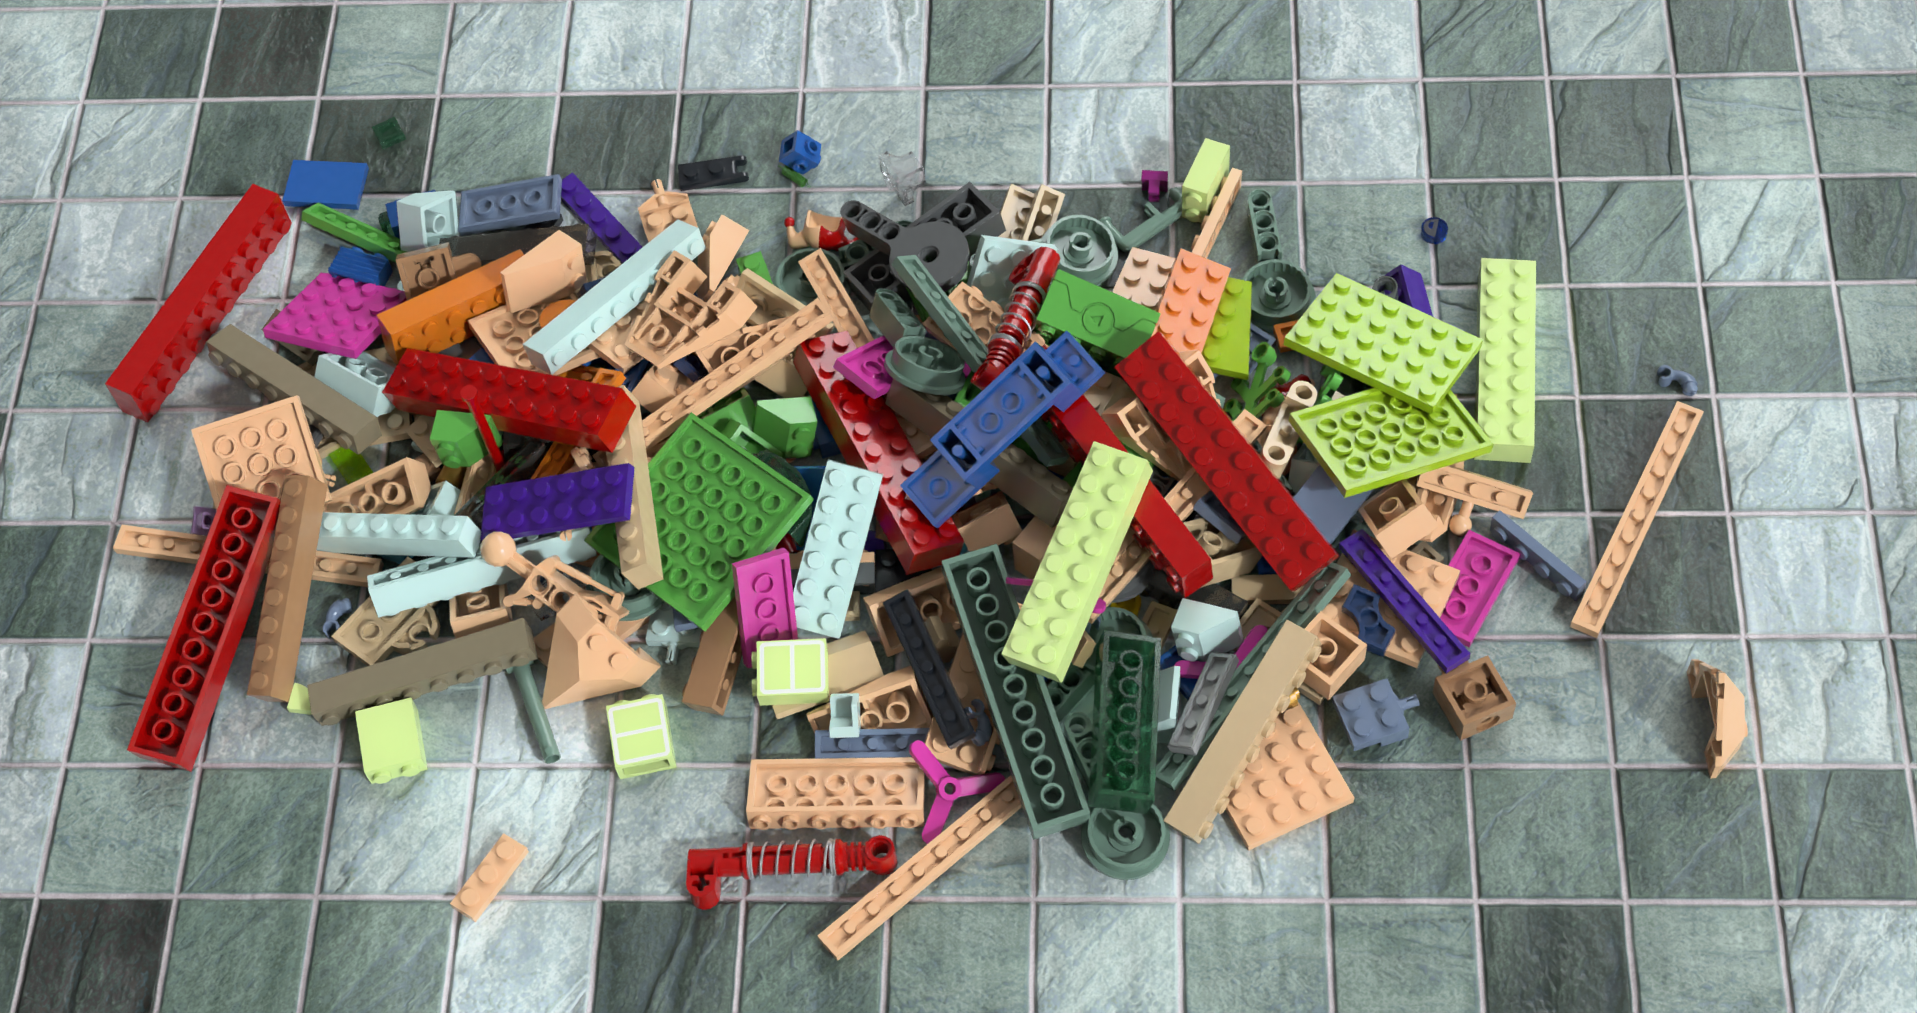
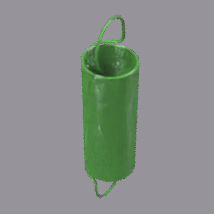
(794, 176)

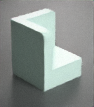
(845, 715)

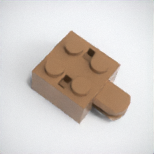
(432, 267)
(1474, 697)

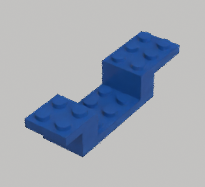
(996, 420)

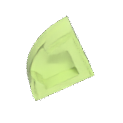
(299, 700)

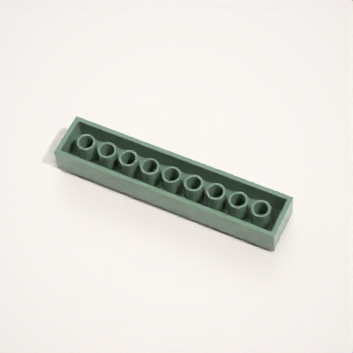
(1015, 696)

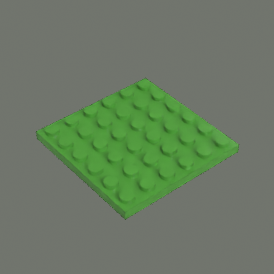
(709, 512)

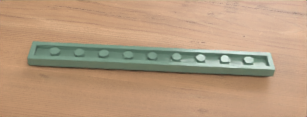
(969, 346)
(1301, 611)

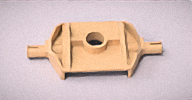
(664, 209)

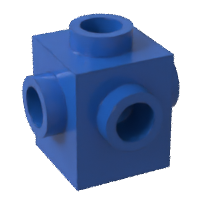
(800, 152)

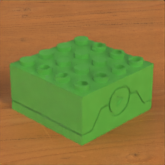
(1097, 318)

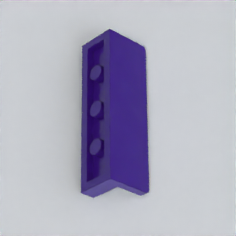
(1410, 288)

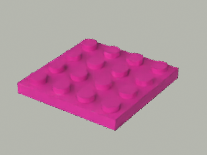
(334, 315)

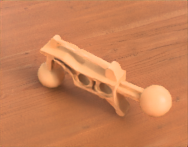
(500, 550)

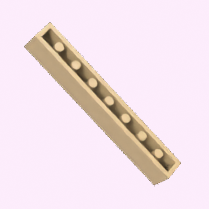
(638, 536)
(1243, 732)

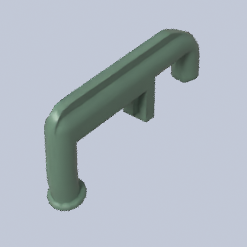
(1155, 224)

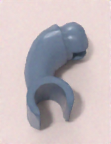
(1685, 379)
(336, 610)
(984, 727)

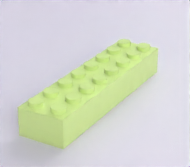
(1506, 358)
(1077, 562)

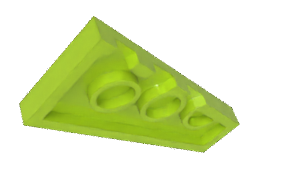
(1229, 336)

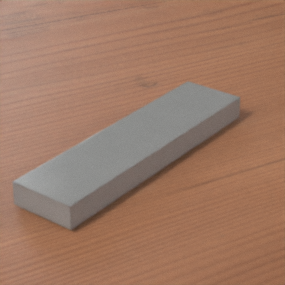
(1203, 703)

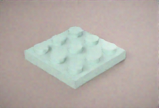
(995, 262)

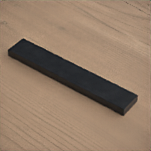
(929, 669)

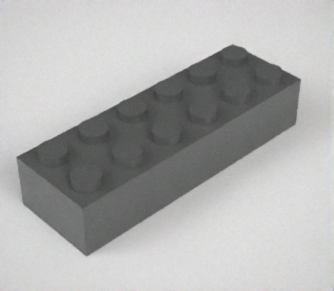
(963, 209)

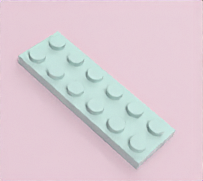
(834, 547)

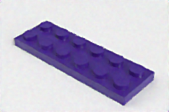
(559, 502)

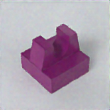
(1154, 182)

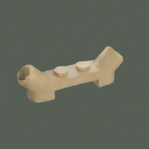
(1282, 435)

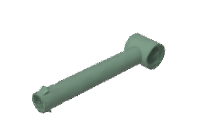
(536, 712)

